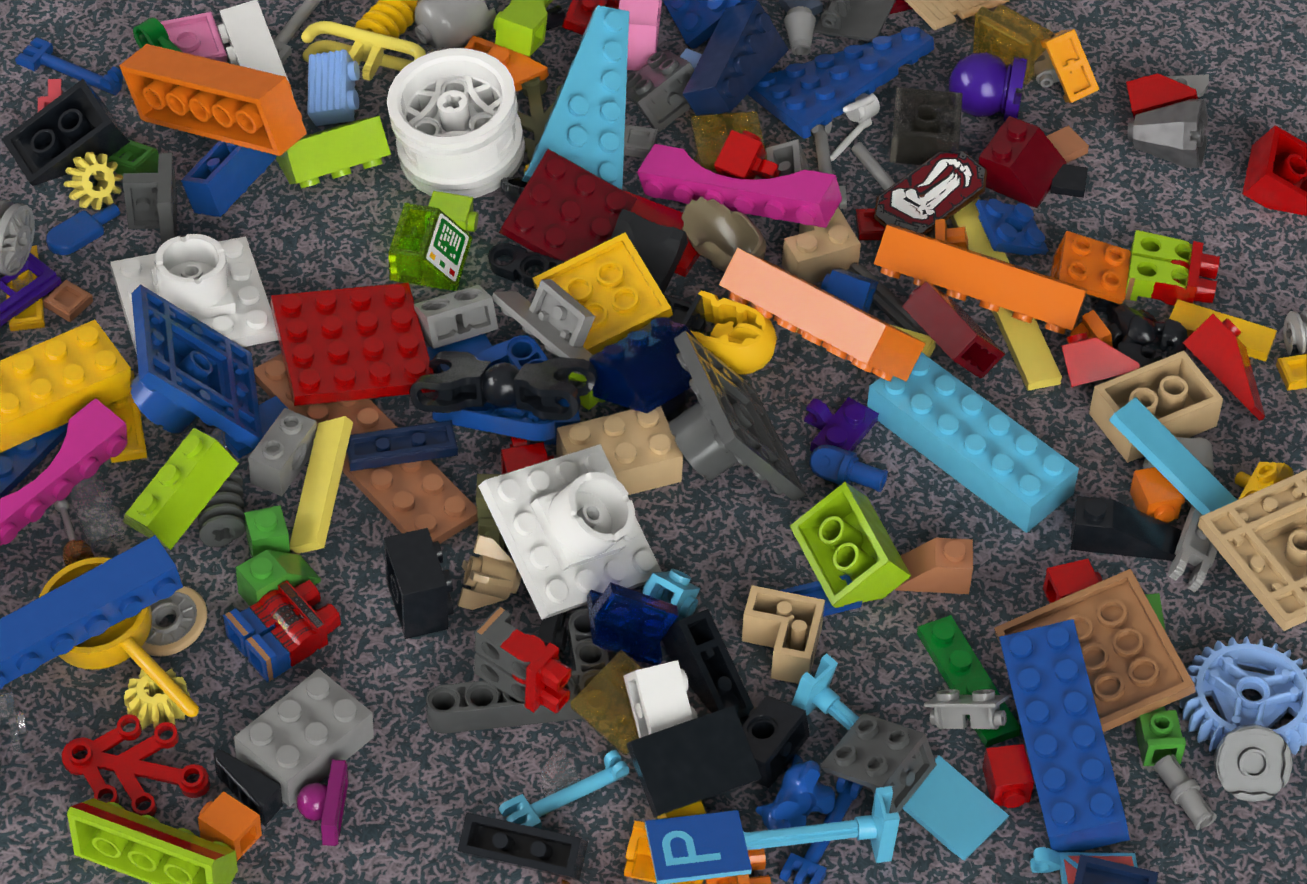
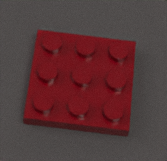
(565, 210)

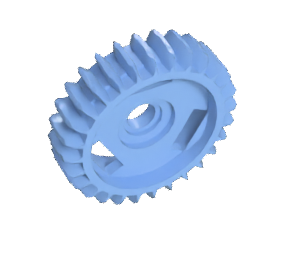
(1222, 676)

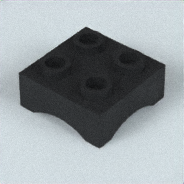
(656, 244)

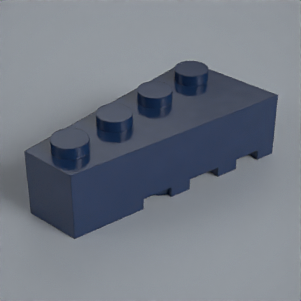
(734, 60)

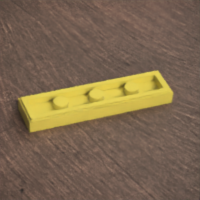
(321, 485)

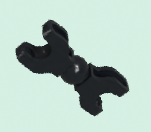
(531, 388)

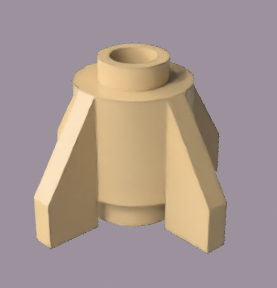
(489, 575)

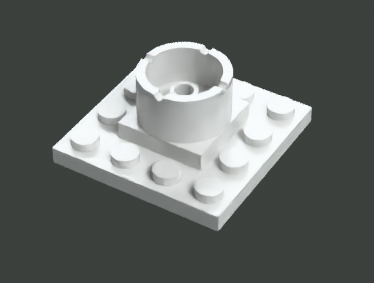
(205, 279)
(569, 529)

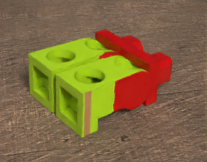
(1170, 270)

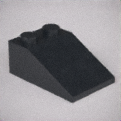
(64, 130)

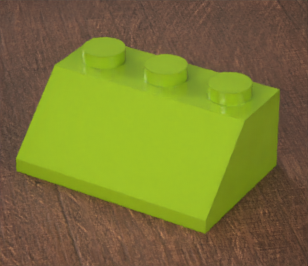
(335, 151)
(181, 489)
(849, 539)

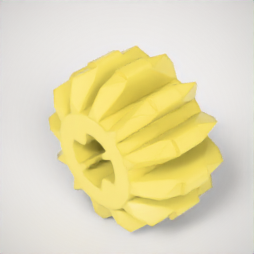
(102, 173)
(150, 703)

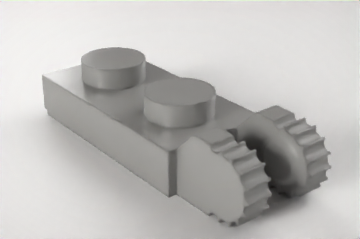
(1193, 549)

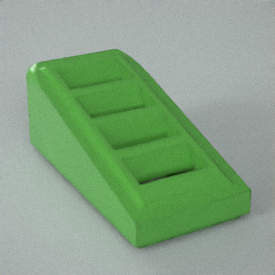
(145, 161)

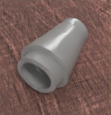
(800, 29)

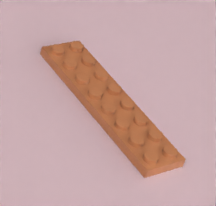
(407, 493)

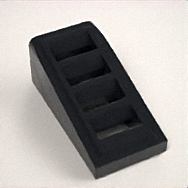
(249, 785)

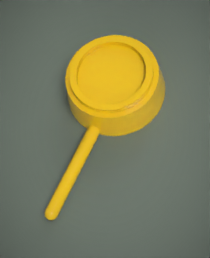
(119, 642)

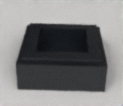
(1070, 181)

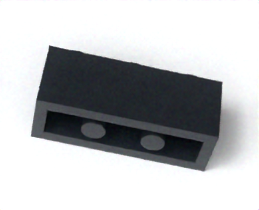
(522, 846)

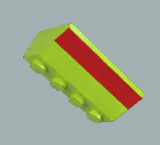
(146, 847)

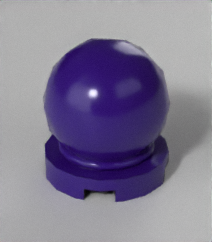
(988, 84)

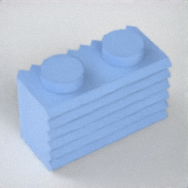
(332, 88)

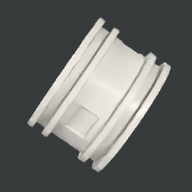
(456, 122)

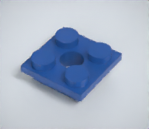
(1011, 228)

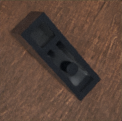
(1117, 529)
(707, 663)

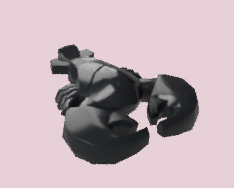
(1140, 329)

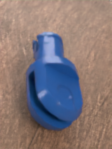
(844, 466)

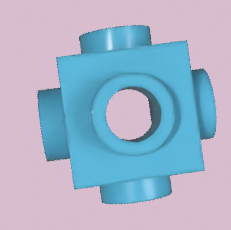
(663, 585)

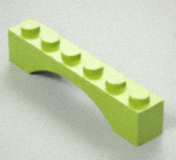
(522, 25)

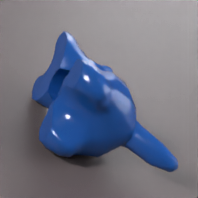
(798, 797)

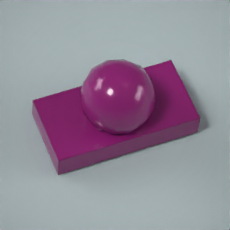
(326, 802)

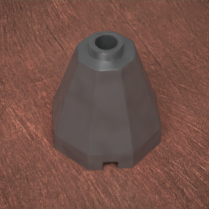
(1173, 132)

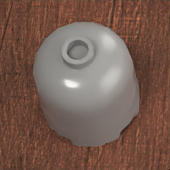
(452, 21)

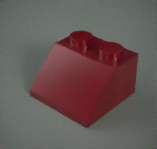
(1021, 162)

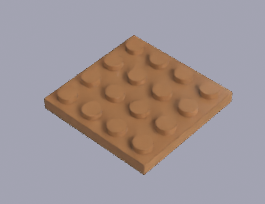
(1122, 646)

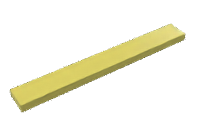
(1022, 338)

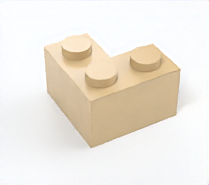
(821, 249)
(788, 625)

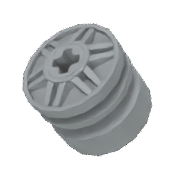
(16, 236)

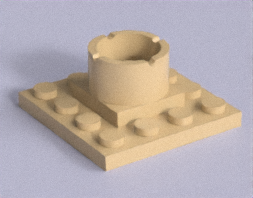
(1267, 545)

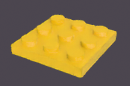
(613, 287)

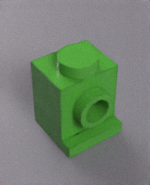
(1159, 731)

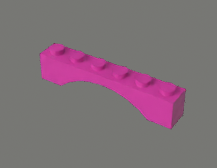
(799, 197)
(90, 440)

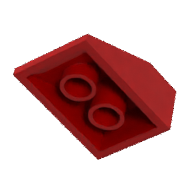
(1278, 172)

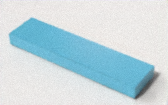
(1170, 457)

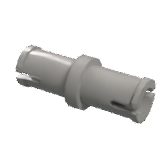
(1185, 792)

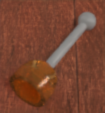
(73, 547)

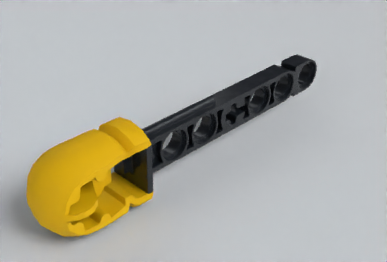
(740, 334)

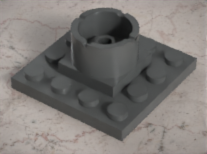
(728, 424)

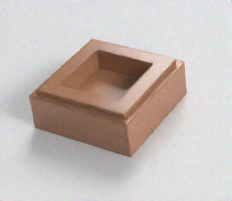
(1068, 143)
(68, 300)

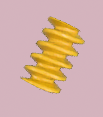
(389, 17)

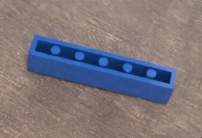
(85, 607)

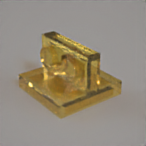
(1009, 36)

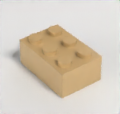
(1169, 389)
(635, 444)

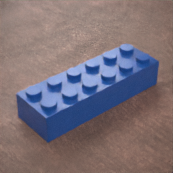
(1064, 738)

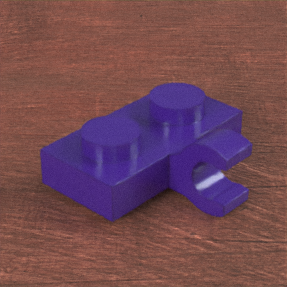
(843, 428)

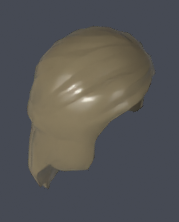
(718, 232)

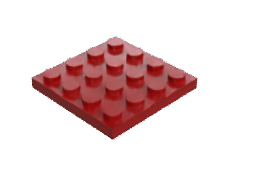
(350, 343)

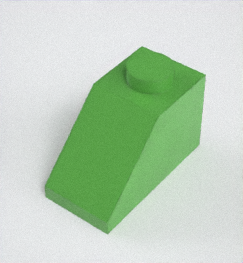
(269, 570)

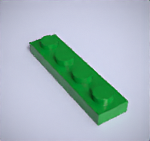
(963, 671)

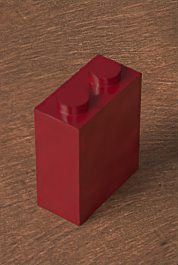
(953, 330)

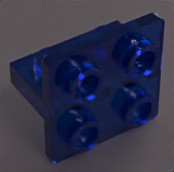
(630, 622)

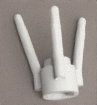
(861, 112)

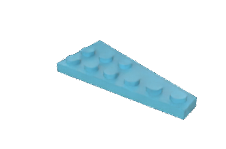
(591, 104)

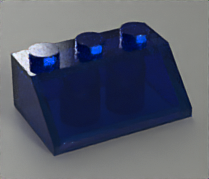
(642, 367)

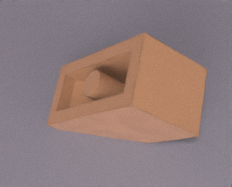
(940, 566)

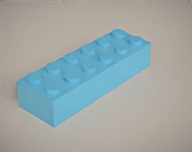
(974, 443)

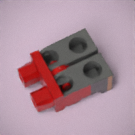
(520, 664)

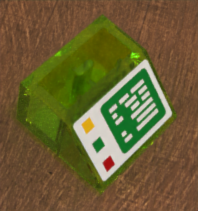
(428, 248)

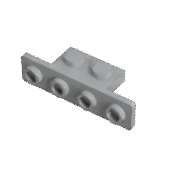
(551, 317)

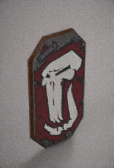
(932, 192)

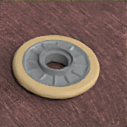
(187, 627)

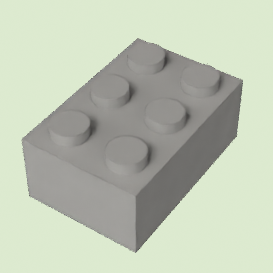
(304, 733)

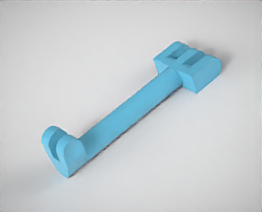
(523, 812)

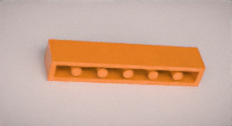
(980, 277)

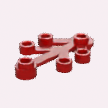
(130, 764)

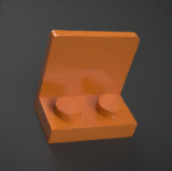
(1093, 266)

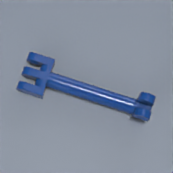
(41, 54)
(808, 865)

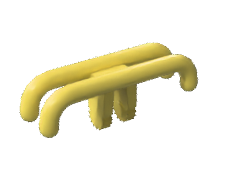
(366, 48)

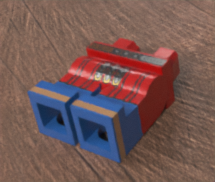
(282, 628)

